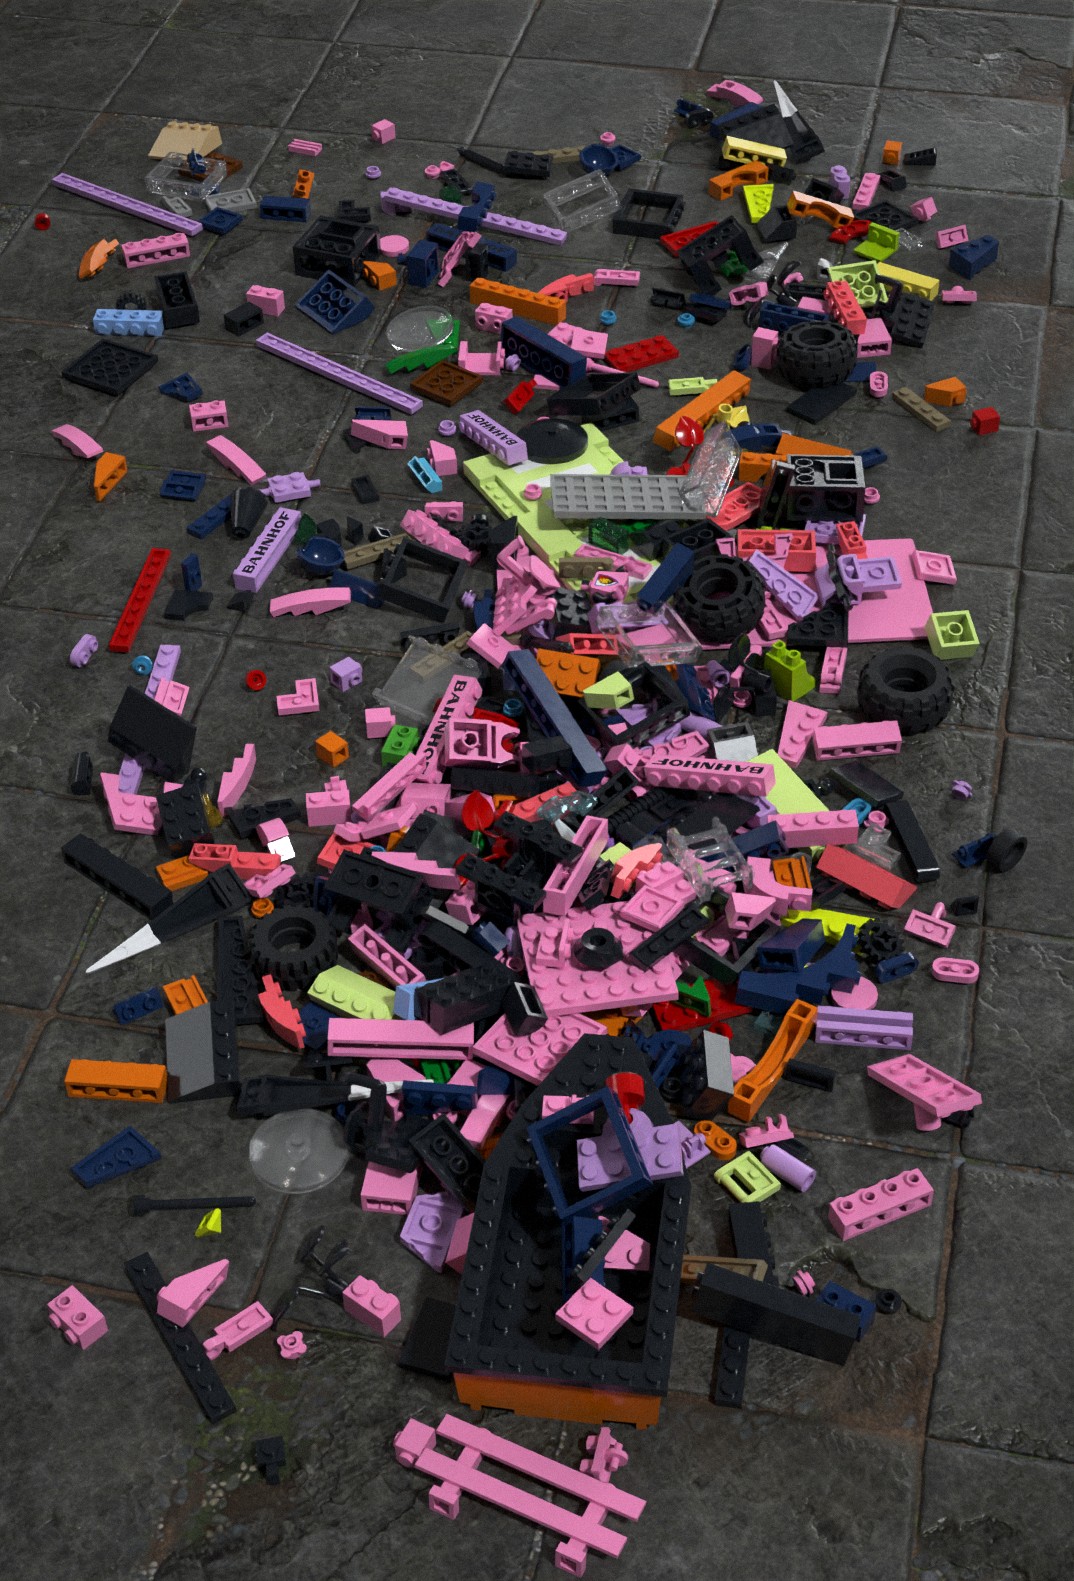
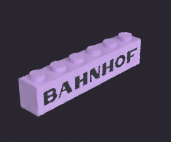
(493, 437)
(267, 550)

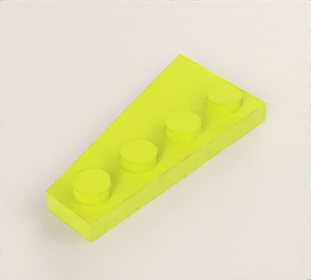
(758, 200)
(833, 923)

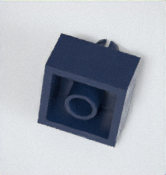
(421, 263)

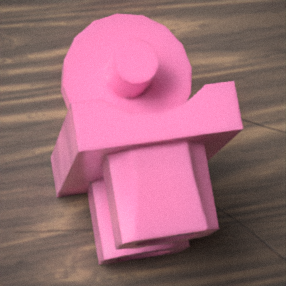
(607, 1456)

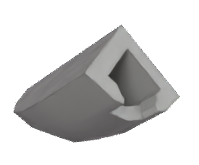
(822, 272)

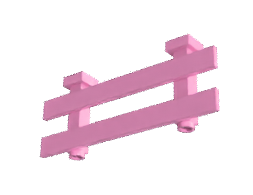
(583, 1530)

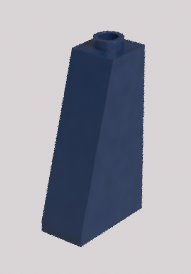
(666, 579)
(793, 946)

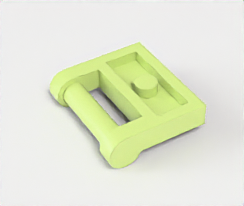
(752, 1174)

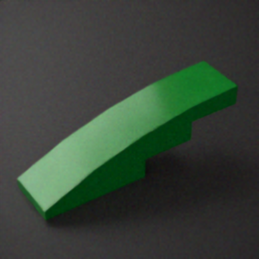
(428, 356)

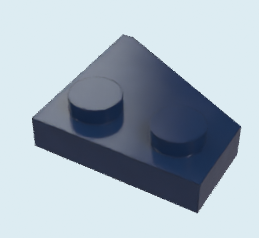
(710, 300)
(181, 388)

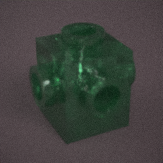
(451, 195)

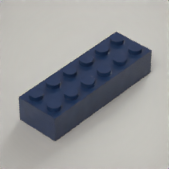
(542, 352)

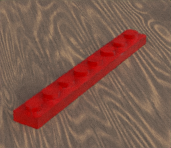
(140, 600)

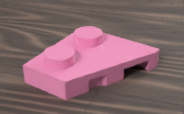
(628, 1252)

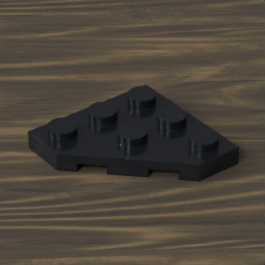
(821, 628)

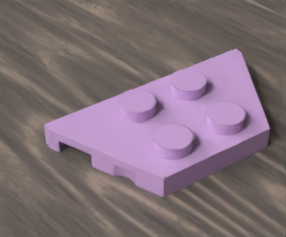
(638, 713)
(431, 1227)

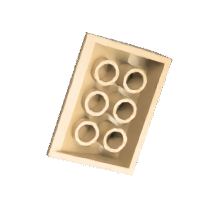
(184, 137)

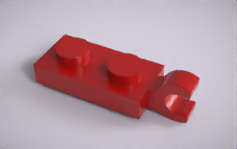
(520, 395)

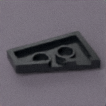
(249, 817)
(596, 885)

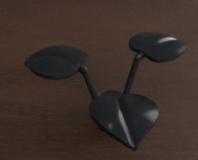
(782, 298)
(754, 663)
(333, 1283)

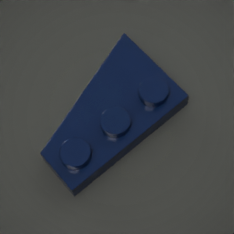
(437, 1097)
(116, 1157)

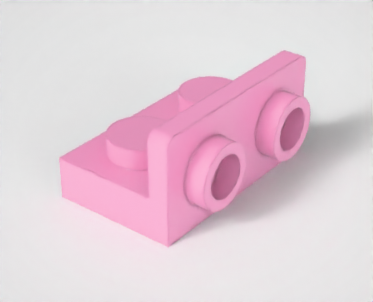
(448, 511)
(555, 945)

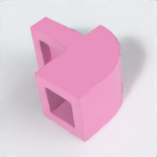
(275, 837)

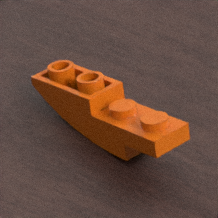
(96, 257)

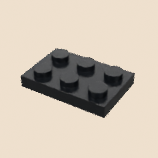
(528, 163)

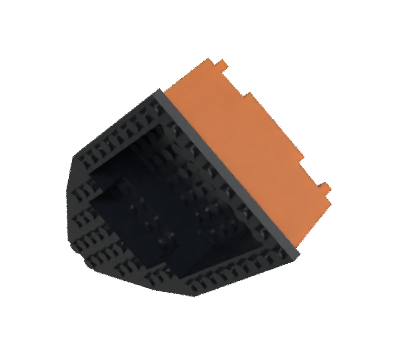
(505, 1325)

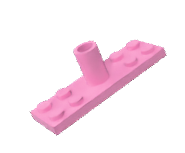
(929, 1089)

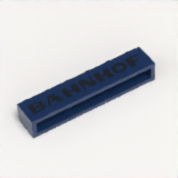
(499, 255)

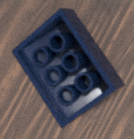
(335, 303)

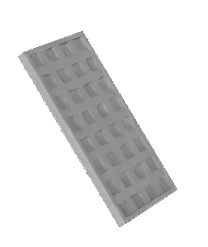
(619, 497)

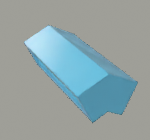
(425, 474)

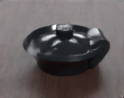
(598, 948)

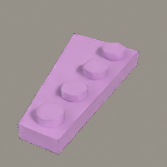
(784, 586)

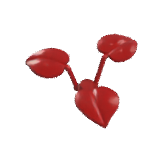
(688, 433)
(478, 815)

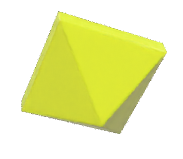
(210, 1224)

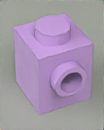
(346, 674)

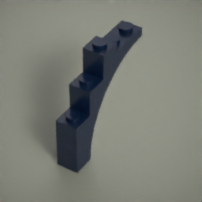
(780, 990)

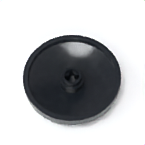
(553, 440)

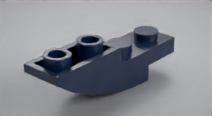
(755, 435)
(483, 610)
(697, 696)

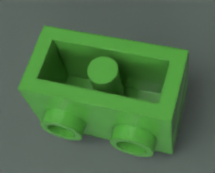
(400, 743)

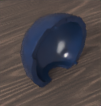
(598, 157)
(321, 556)

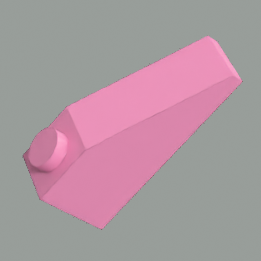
(189, 1292)

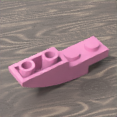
(735, 92)

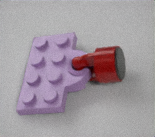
(602, 1158)

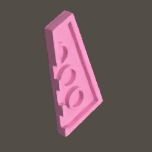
(799, 731)
(686, 745)

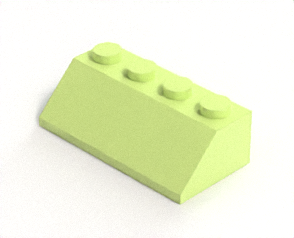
(352, 995)

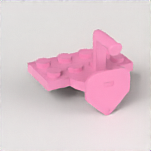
(513, 599)

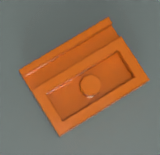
(791, 872)
(180, 873)
(184, 995)

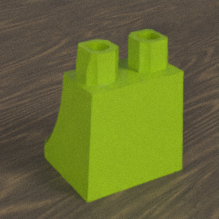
(788, 672)

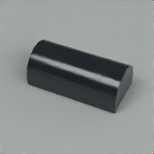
(82, 774)

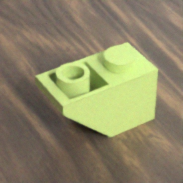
(609, 693)

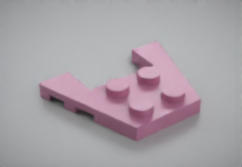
(454, 254)
(781, 544)
(133, 811)

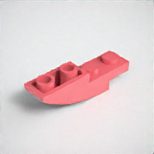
(569, 286)
(851, 540)
(244, 863)
(631, 864)
(280, 1014)

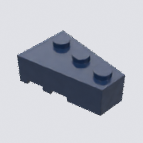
(973, 256)

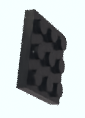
(886, 215)

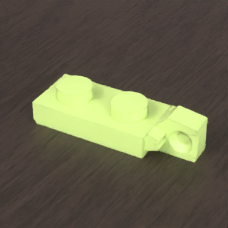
(689, 385)

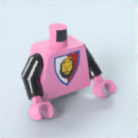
(610, 586)

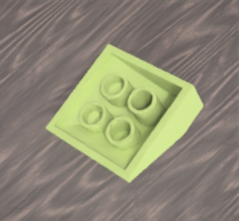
(861, 281)

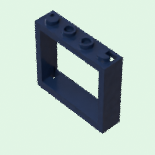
(636, 1182)

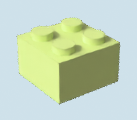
(952, 634)

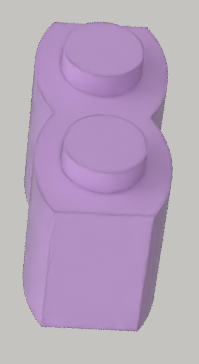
(840, 179)

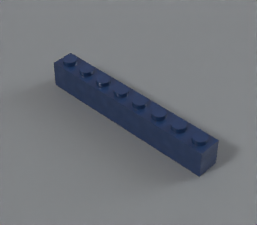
(553, 715)

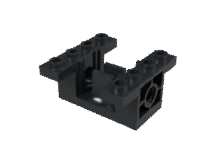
(712, 247)
(522, 880)
(395, 892)

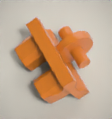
(303, 184)

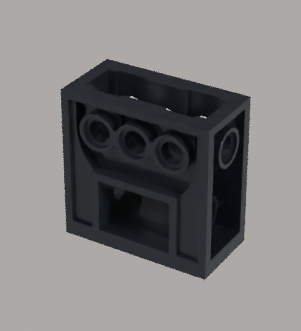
(336, 247)
(815, 489)

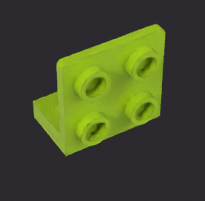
(880, 243)

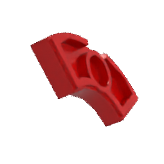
(849, 231)

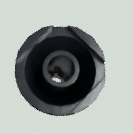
(246, 510)

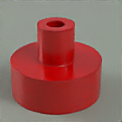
(42, 221)
(255, 679)
(721, 1029)

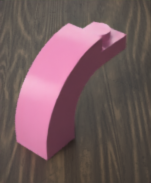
(785, 896)

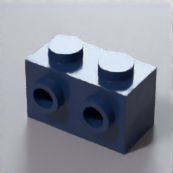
(848, 1301)

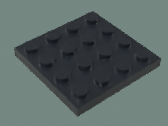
(110, 366)

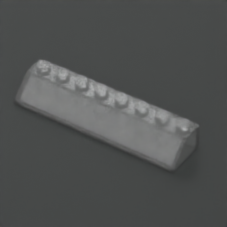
(711, 471)

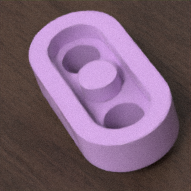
(83, 650)

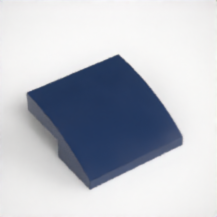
(183, 485)

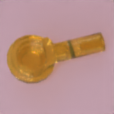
(214, 814)

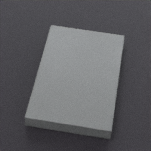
(232, 201)

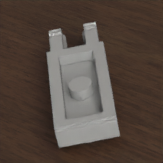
(177, 206)

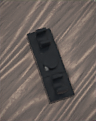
(431, 633)

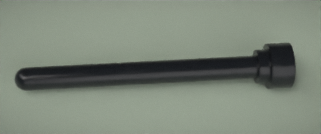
(144, 1205)

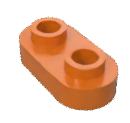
(715, 1138)

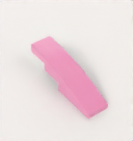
(77, 440)
(236, 459)
(316, 600)
(235, 782)
(434, 876)
(485, 1118)

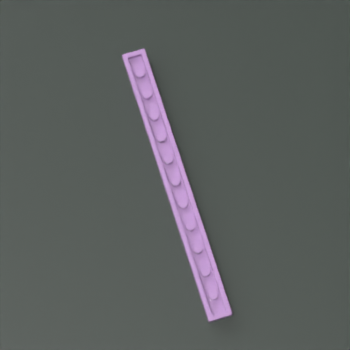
(127, 204)
(493, 220)
(340, 373)
(164, 666)

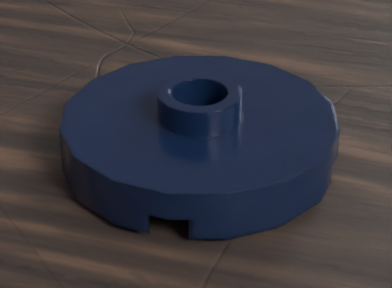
(666, 1038)

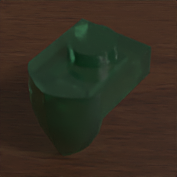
(306, 529)

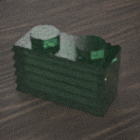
(608, 536)

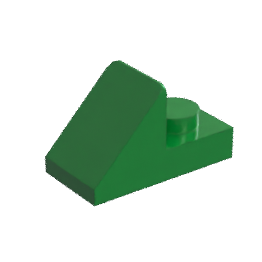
(694, 998)

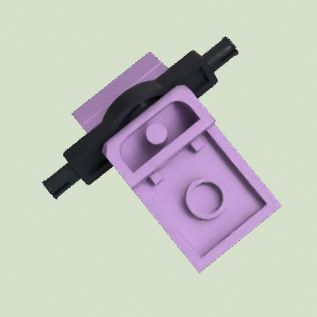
(847, 577)

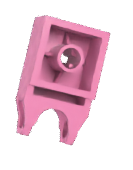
(484, 740)

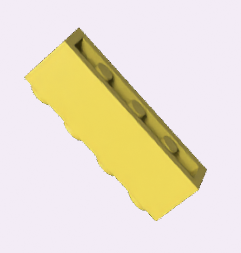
(748, 151)
(912, 282)

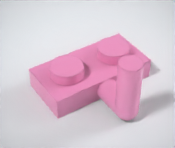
(931, 927)

